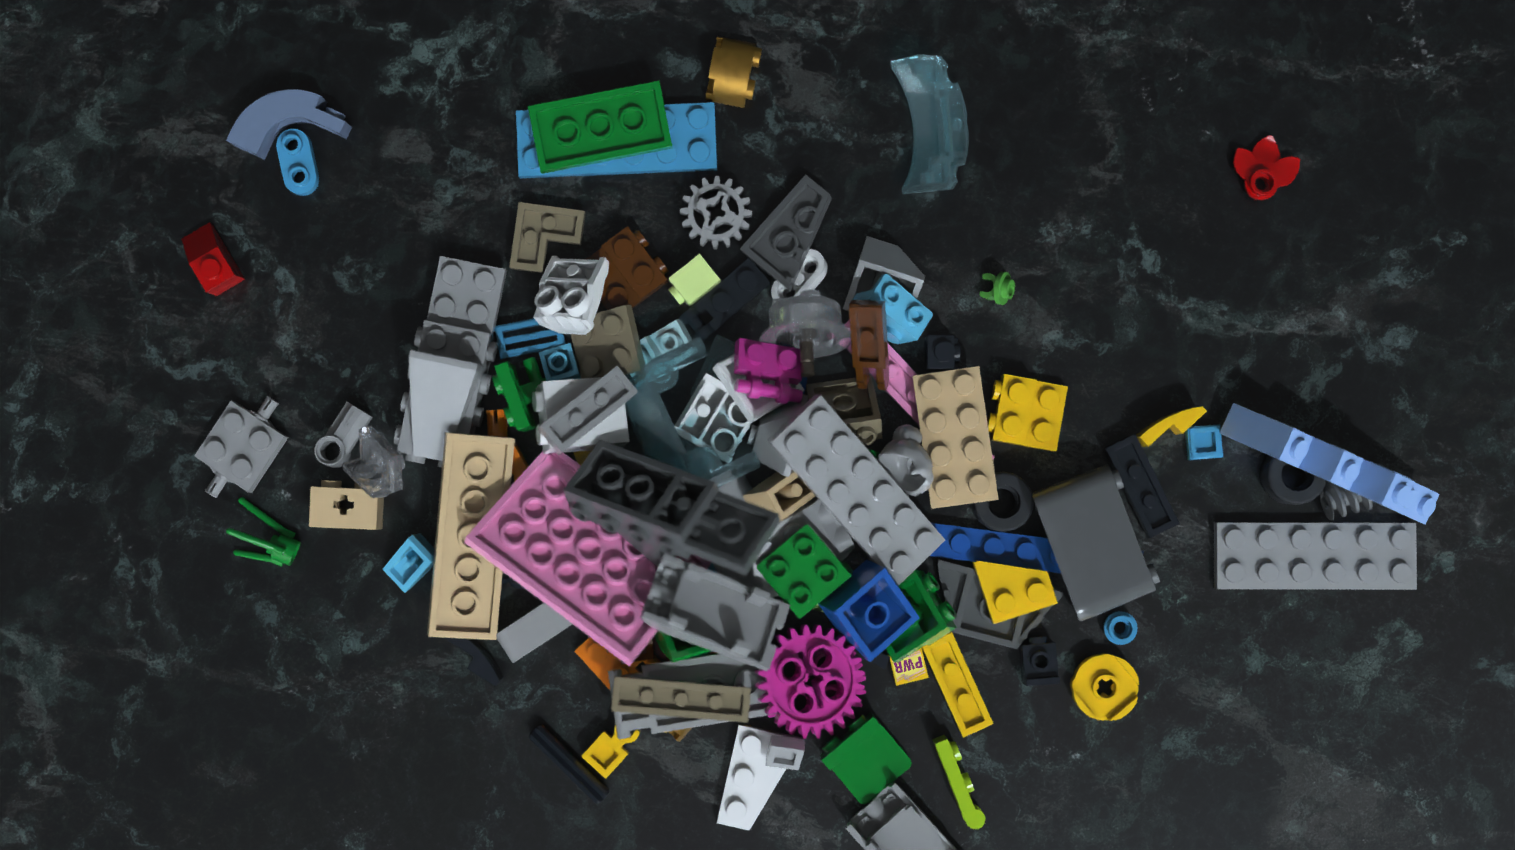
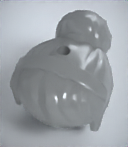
(907, 461)

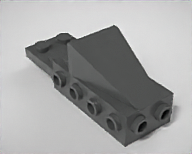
(667, 509)

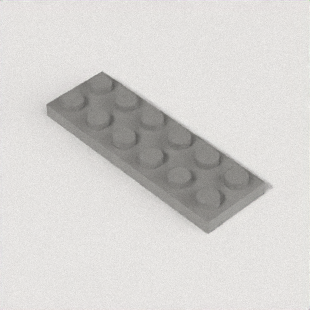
(856, 489)
(1315, 555)

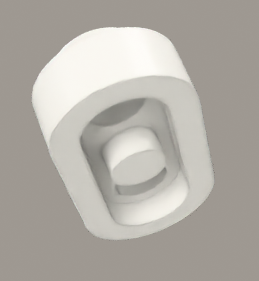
(804, 280)

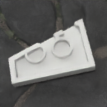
(748, 778)

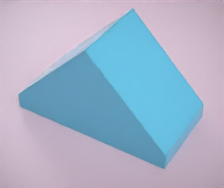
(410, 562)

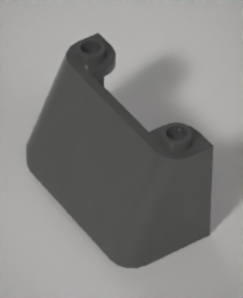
(1094, 541)

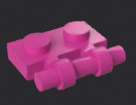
(767, 362)

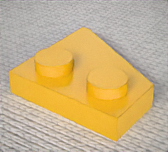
(1013, 590)

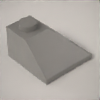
(880, 259)
(766, 428)

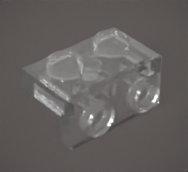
(379, 465)

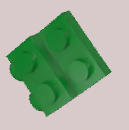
(934, 620)

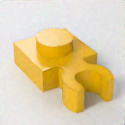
(608, 752)

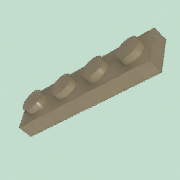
(680, 699)

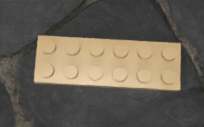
(463, 581)

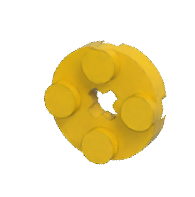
(1104, 706)

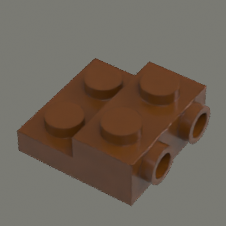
(631, 270)

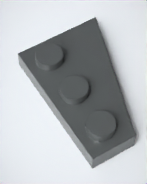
(788, 232)

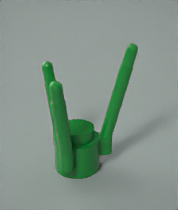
(281, 548)

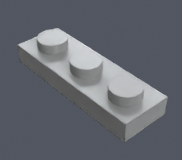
(587, 410)

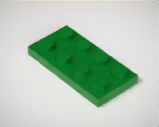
(600, 127)

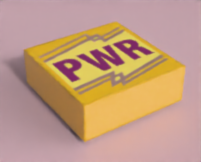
(909, 669)

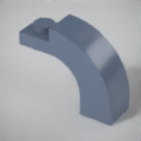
(272, 113)

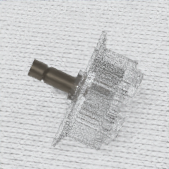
(809, 325)

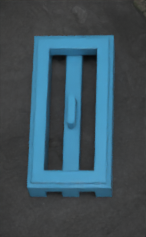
(525, 337)

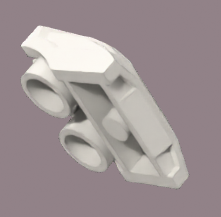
(570, 294)
(713, 419)

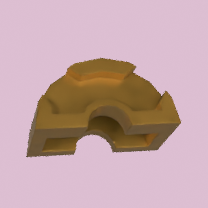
(731, 71)

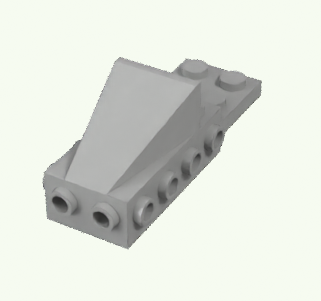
(451, 359)

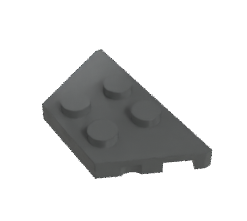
(964, 594)

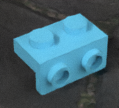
(904, 313)

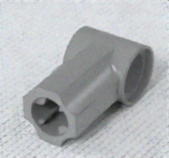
(343, 432)

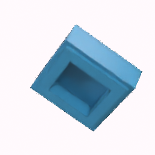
(1204, 442)

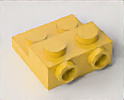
(1027, 412)

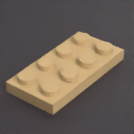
(956, 437)

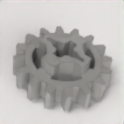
(729, 219)

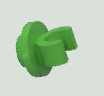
(1002, 287)

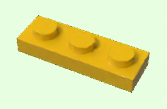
(957, 685)

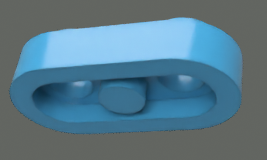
(297, 160)

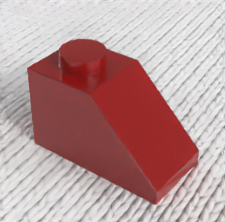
(211, 260)

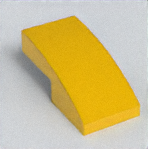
(1177, 422)

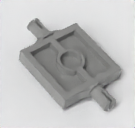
(241, 446)

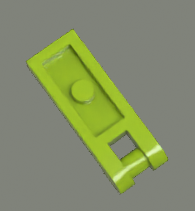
(959, 783)

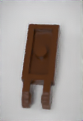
(869, 341)

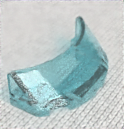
(937, 121)

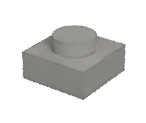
(785, 752)

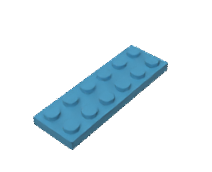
(691, 136)

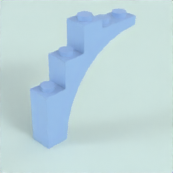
(1330, 463)

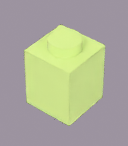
(693, 281)

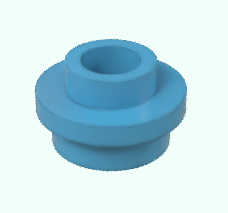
(1130, 628)

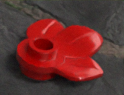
(1265, 164)

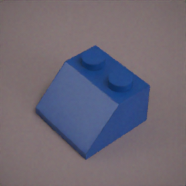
(869, 610)

